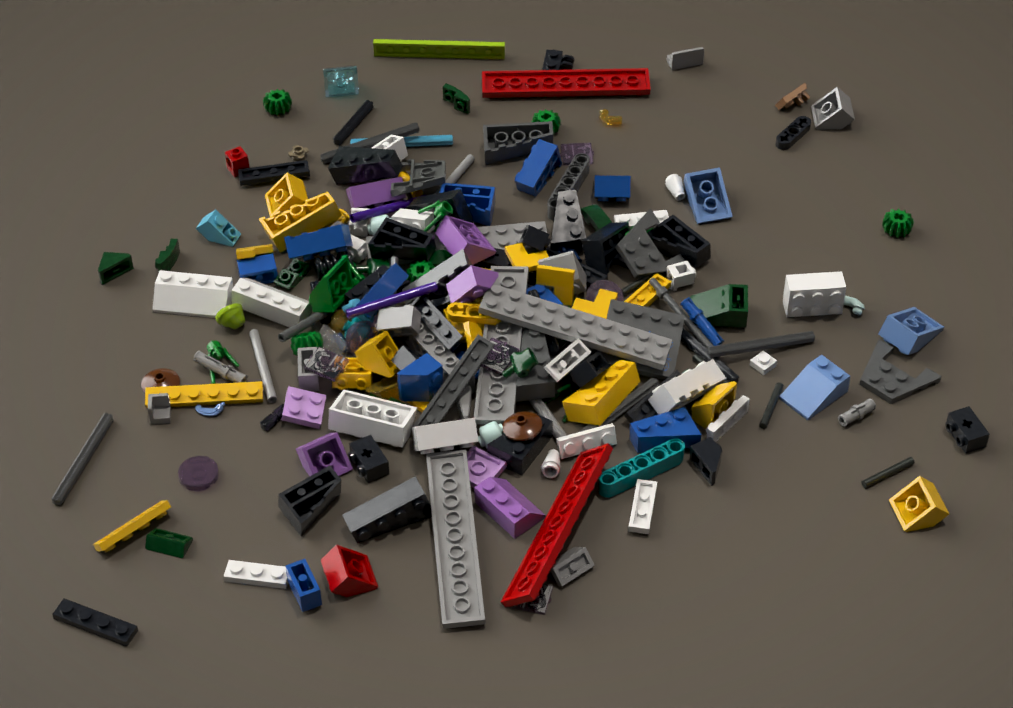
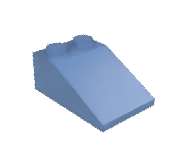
(707, 195)
(909, 330)
(816, 387)

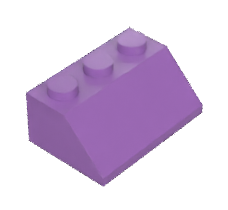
(373, 194)
(460, 235)
(507, 506)

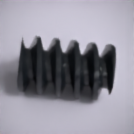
(326, 265)

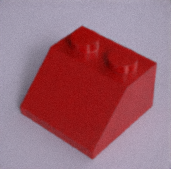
(348, 572)

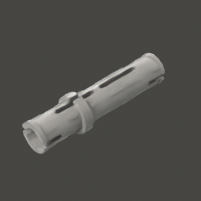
(226, 371)

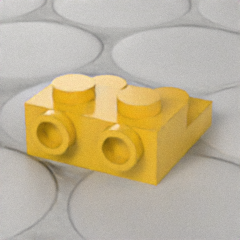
(353, 377)

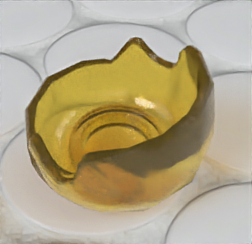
(338, 321)

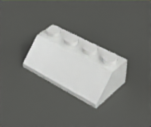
(191, 294)
(270, 302)
(373, 416)

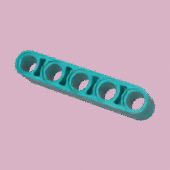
(641, 467)

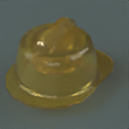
(386, 387)

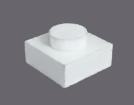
(763, 362)

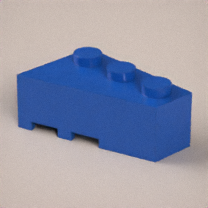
(538, 167)
(478, 198)

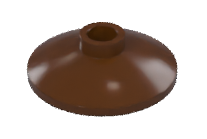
(160, 378)
(522, 426)

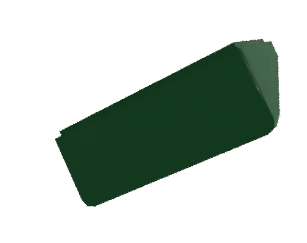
(168, 542)

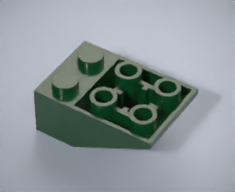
(724, 305)

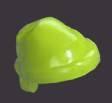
(231, 316)

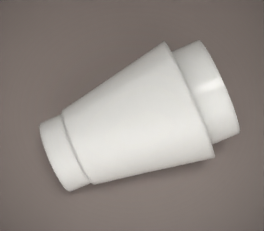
(675, 186)
(551, 466)

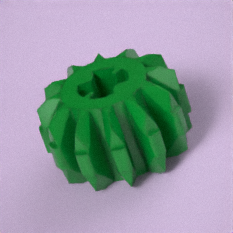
(277, 102)
(545, 116)
(897, 223)
(418, 270)
(306, 339)

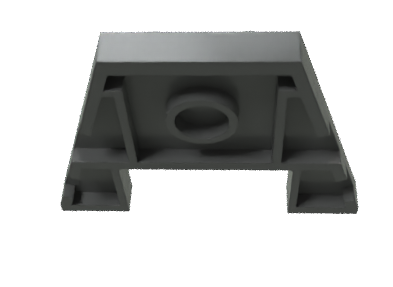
(422, 176)
(640, 251)
(889, 381)

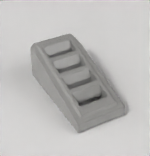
(464, 403)

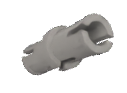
(856, 412)

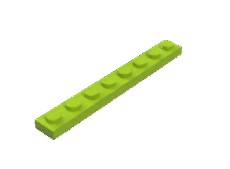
(439, 49)

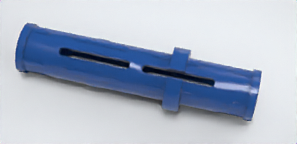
(704, 325)

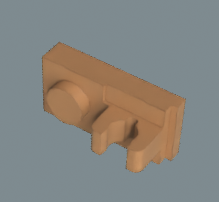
(795, 95)

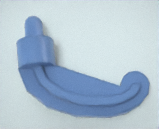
(210, 411)

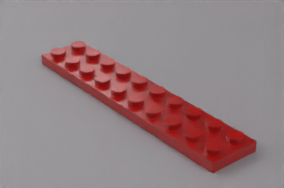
(565, 83)
(557, 526)

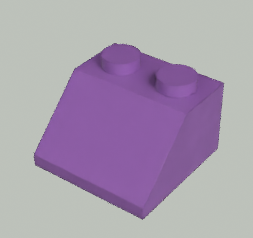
(470, 284)
(323, 453)

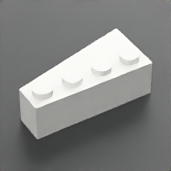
(686, 387)

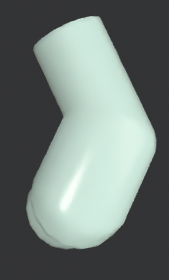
(857, 306)

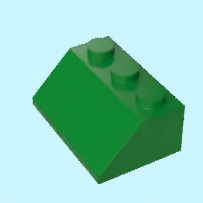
(332, 287)

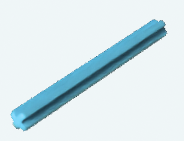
(413, 141)

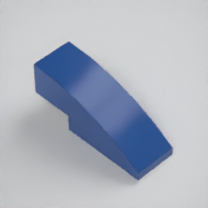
(385, 286)

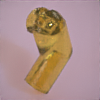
(609, 120)

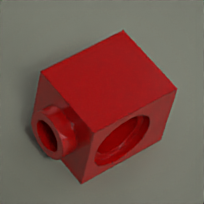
(236, 159)

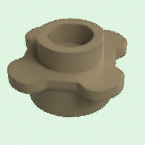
(298, 153)

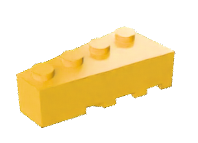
(602, 394)

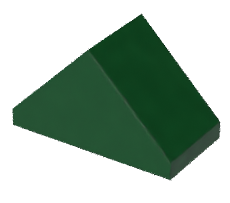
(114, 265)

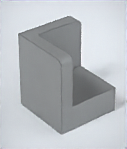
(159, 408)

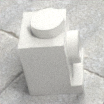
(359, 228)
(358, 250)
(680, 274)

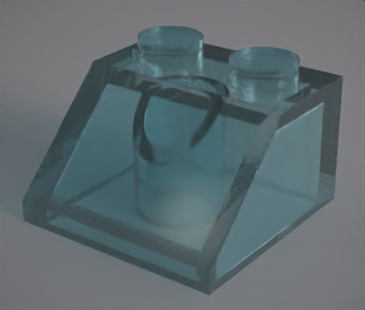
(341, 81)

